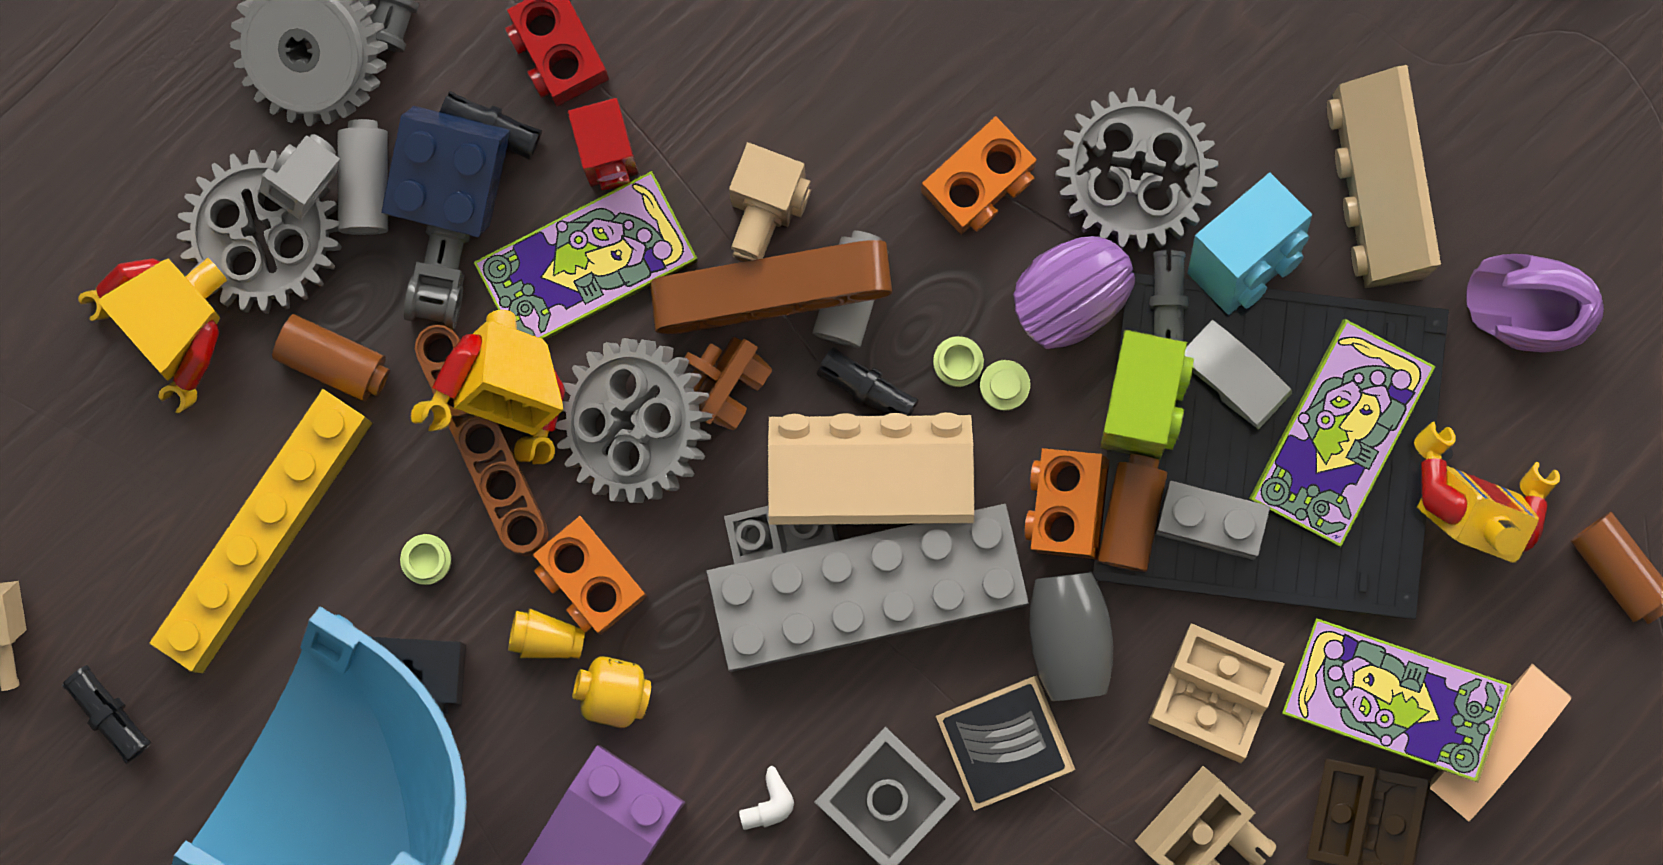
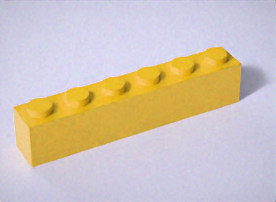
(261, 532)

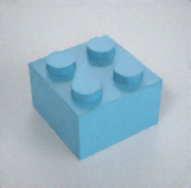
(1250, 245)

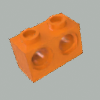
(970, 168)
(1082, 503)
(598, 569)

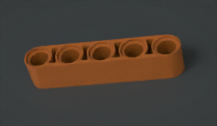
(771, 287)
(488, 465)

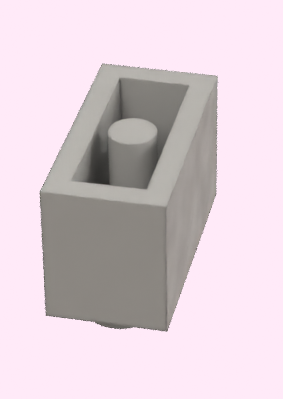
(1212, 520)

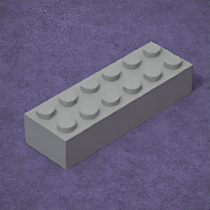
(866, 588)

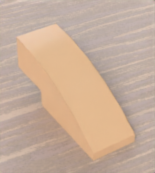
(1528, 714)

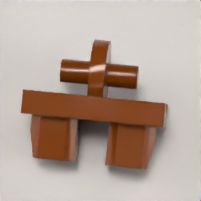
(734, 364)

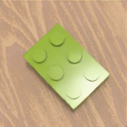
(1143, 396)

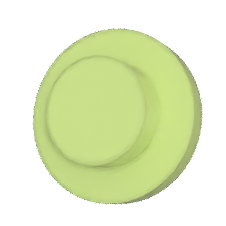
(958, 361)
(1005, 385)
(425, 559)

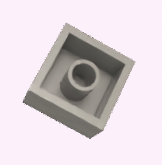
(887, 799)

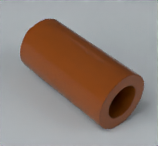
(330, 358)
(1133, 514)
(1622, 568)

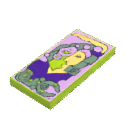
(587, 259)
(1342, 432)
(1397, 700)

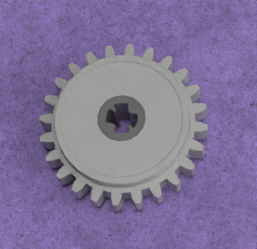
(314, 80)

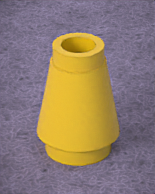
(544, 636)

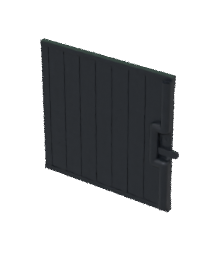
(1226, 454)

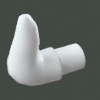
(772, 811)

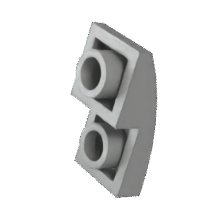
(1237, 374)
(754, 538)

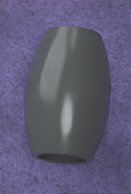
(1071, 636)

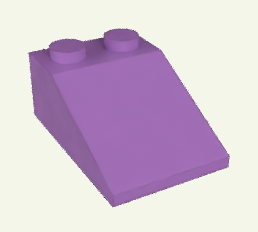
(606, 817)

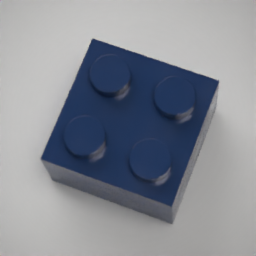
(445, 171)

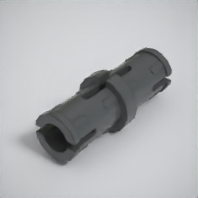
(1169, 295)

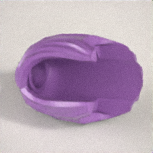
(1073, 291)
(1534, 302)

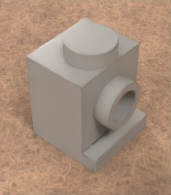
(300, 175)

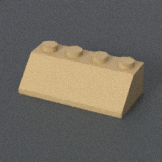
(1384, 178)
(870, 469)

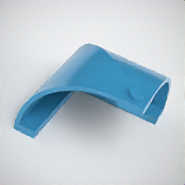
(343, 769)

